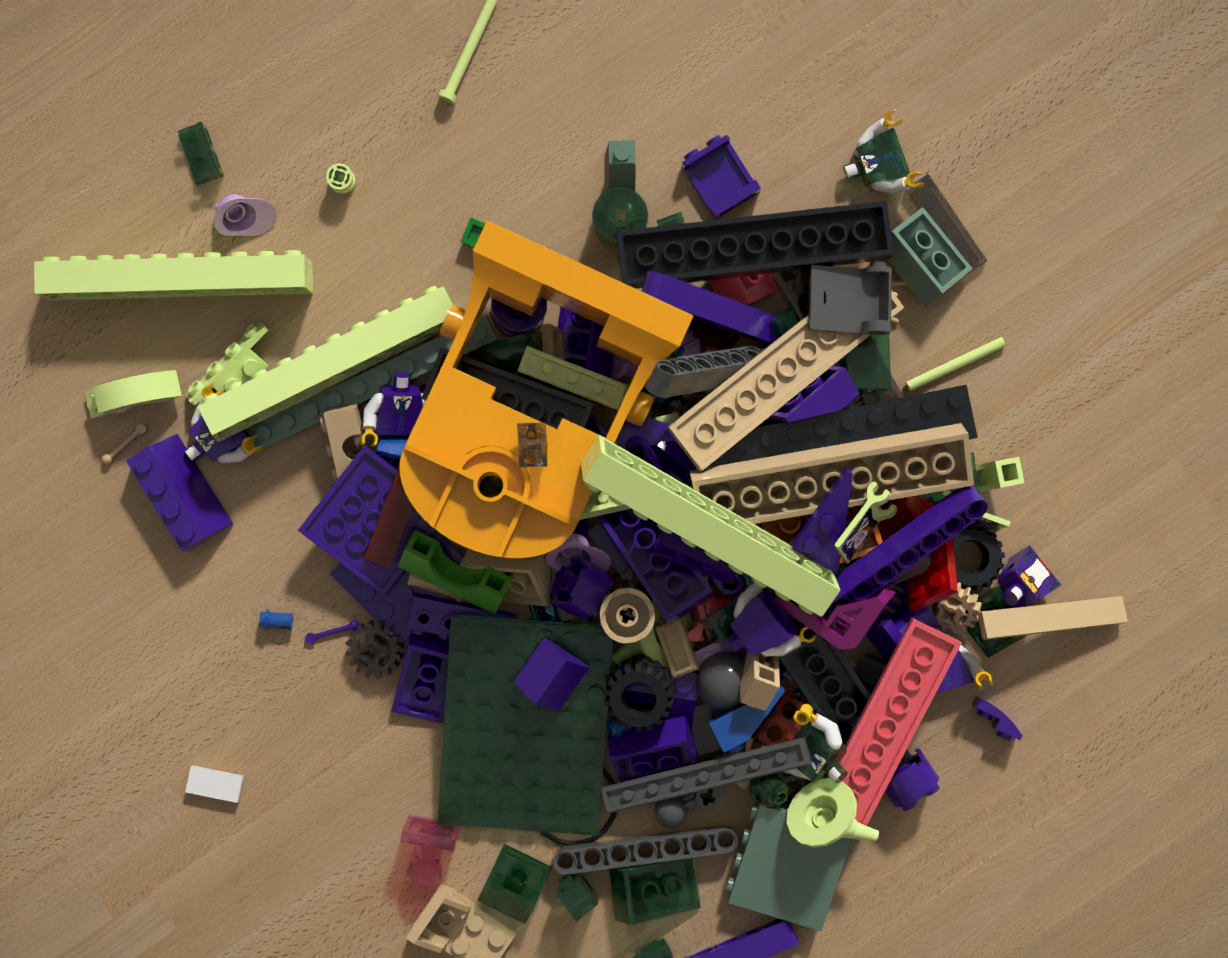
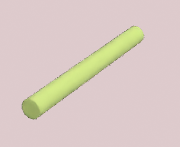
(955, 364)

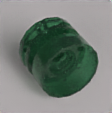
(620, 201)

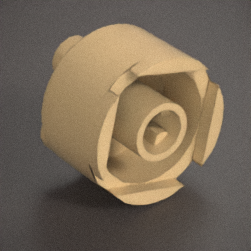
(632, 629)

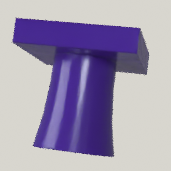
(886, 634)

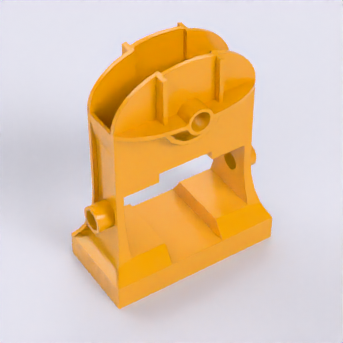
(471, 437)

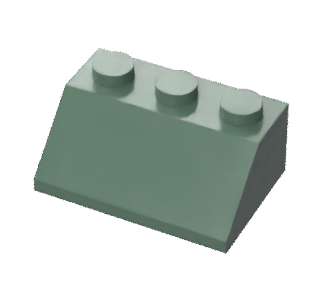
(926, 257)

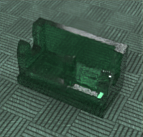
(200, 153)

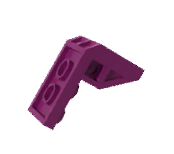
(847, 622)

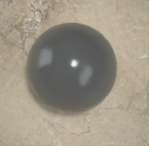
(720, 681)

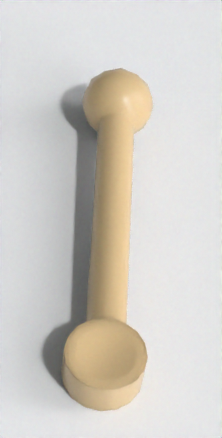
(140, 430)

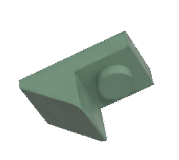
(622, 164)

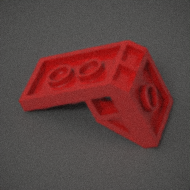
(940, 578)

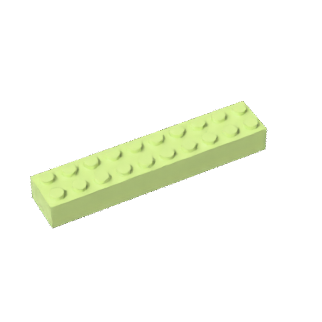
(173, 276)
(325, 365)
(708, 526)

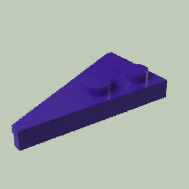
(826, 525)

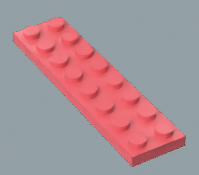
(895, 712)

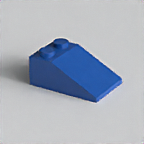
(738, 726)

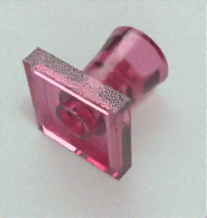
(429, 842)

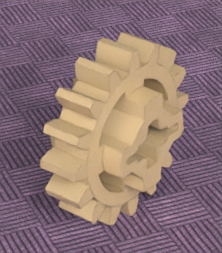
(951, 610)

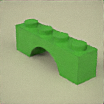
(428, 561)

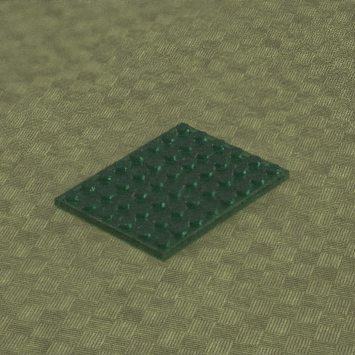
(504, 754)

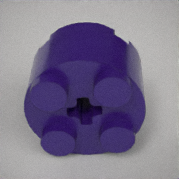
(580, 588)
(912, 782)

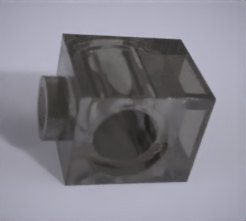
(532, 444)

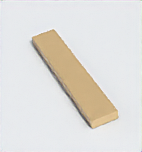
(1052, 617)

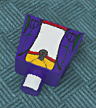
(1026, 578)

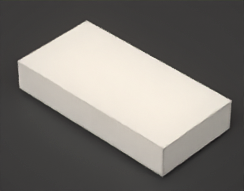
(214, 784)

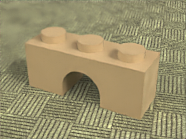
(340, 424)

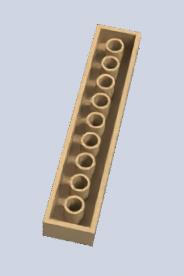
(799, 480)

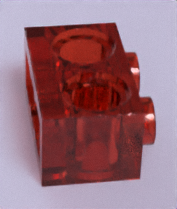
(777, 719)

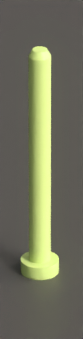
(448, 94)

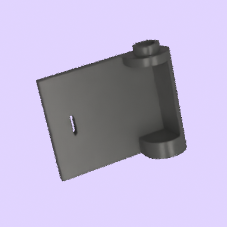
(850, 299)

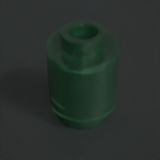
(654, 949)

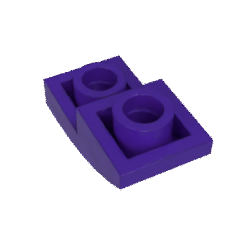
(1002, 723)

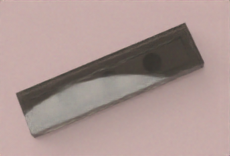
(943, 215)

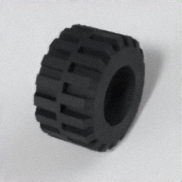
(991, 559)
(634, 714)

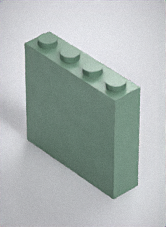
(781, 874)

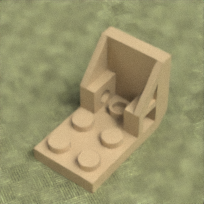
(459, 927)

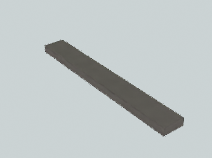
(706, 775)

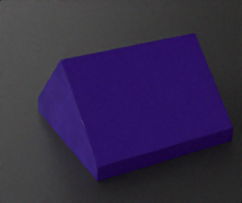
(550, 675)

